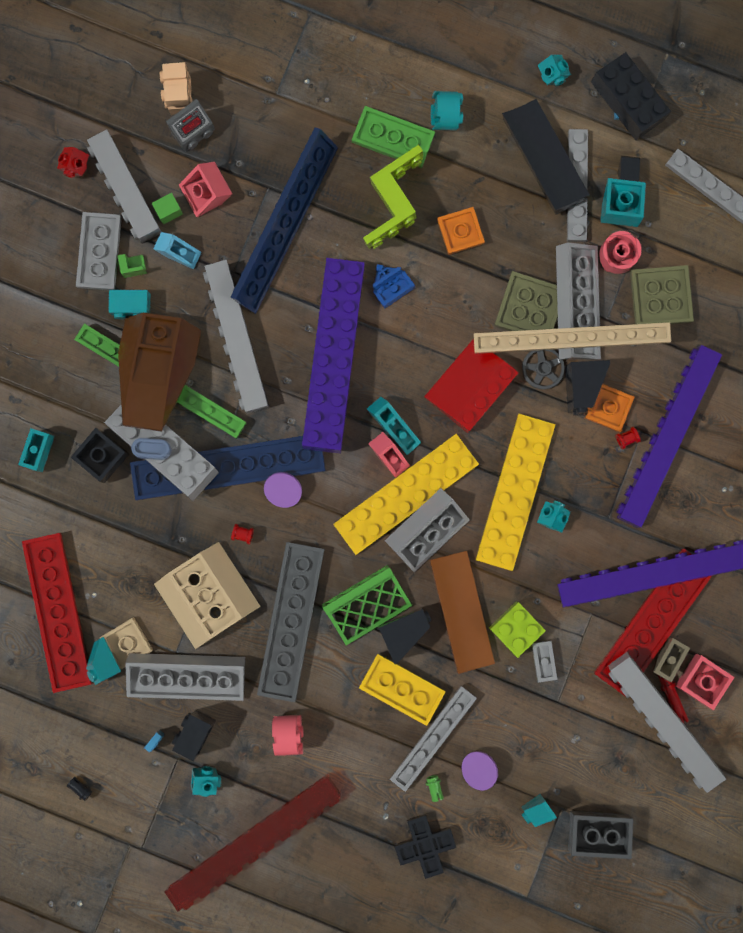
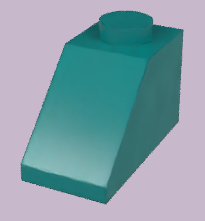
(101, 662)
(537, 811)

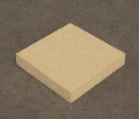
(127, 639)

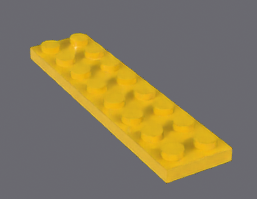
(515, 492)
(405, 494)

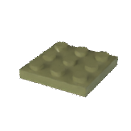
(662, 295)
(527, 304)

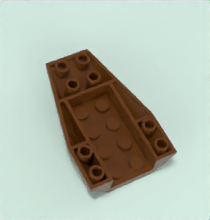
(154, 367)

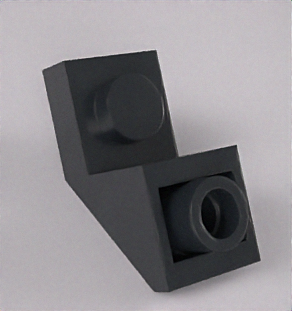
(629, 168)

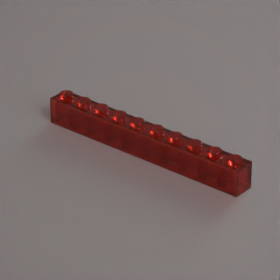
(252, 843)

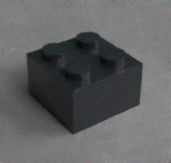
(99, 455)
(194, 734)

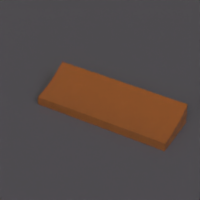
(462, 612)

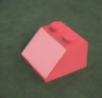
(205, 188)

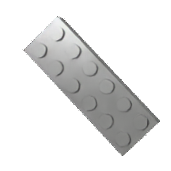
(182, 468)

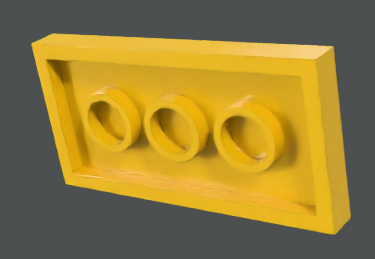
(402, 689)

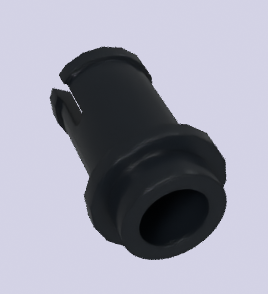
(79, 789)

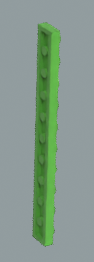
(188, 398)

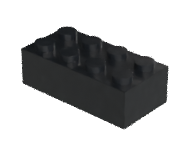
(630, 96)

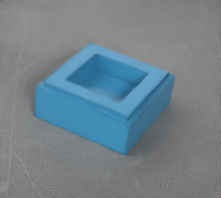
(154, 741)

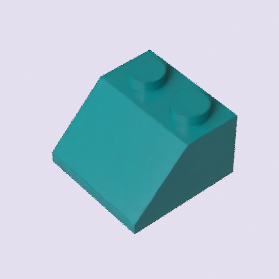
(623, 202)

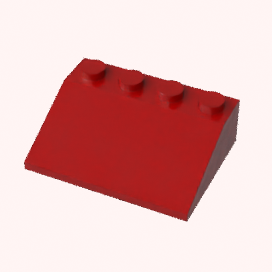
(470, 386)

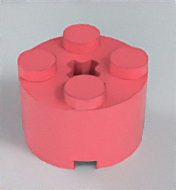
(626, 244)
(287, 735)

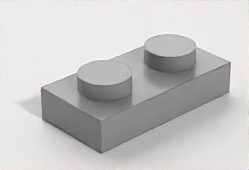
(544, 661)

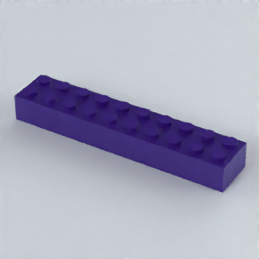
(333, 355)

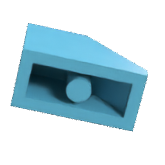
(177, 250)

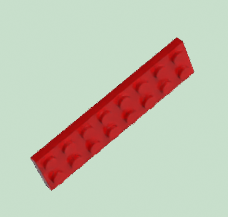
(56, 612)
(652, 625)

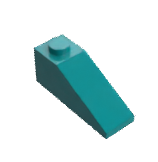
(393, 425)

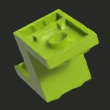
(393, 197)

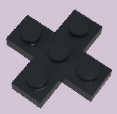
(425, 846)

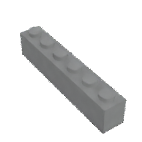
(125, 189)

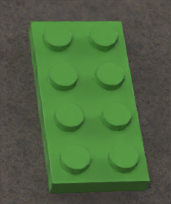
(391, 134)

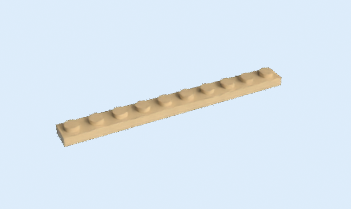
(572, 338)

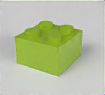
(517, 629)

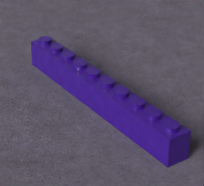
(669, 436)
(651, 576)

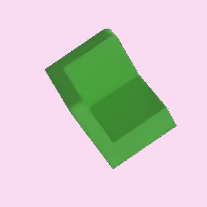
(167, 208)
(132, 265)

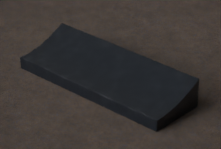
(545, 156)

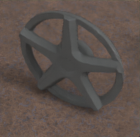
(543, 368)

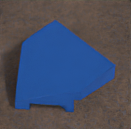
(391, 285)

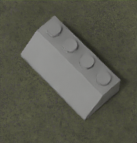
(427, 530)

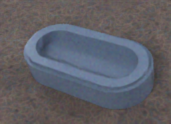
(151, 449)

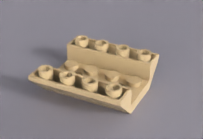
(218, 587)

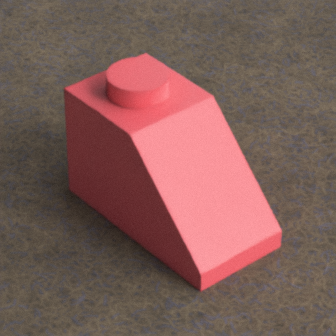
(389, 454)

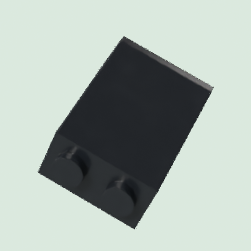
(584, 384)
(404, 632)

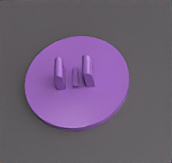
(283, 489)
(479, 770)

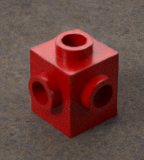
(72, 162)

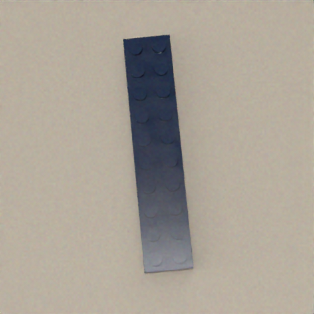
(284, 221)
(235, 466)

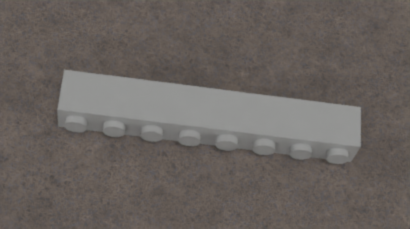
(236, 337)
(666, 721)

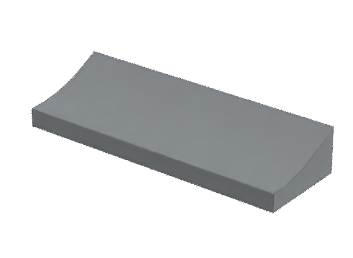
(578, 294)
(185, 676)

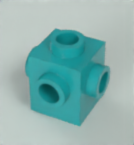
(554, 70)
(554, 516)
(205, 781)

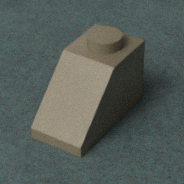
(670, 659)

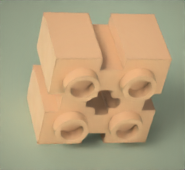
(176, 86)

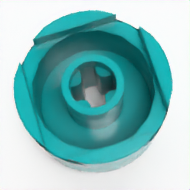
(446, 110)

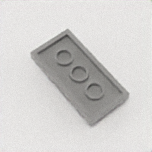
(98, 251)

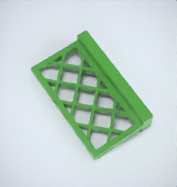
(358, 590)

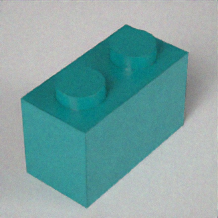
(128, 303)
(36, 450)

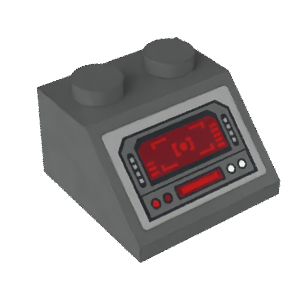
(190, 125)

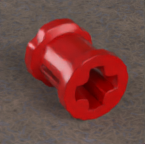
(628, 438)
(242, 534)

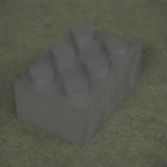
(600, 834)

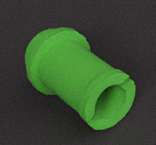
(434, 787)

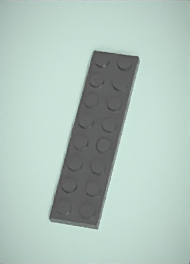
(290, 622)

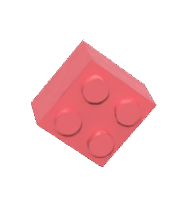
(704, 681)

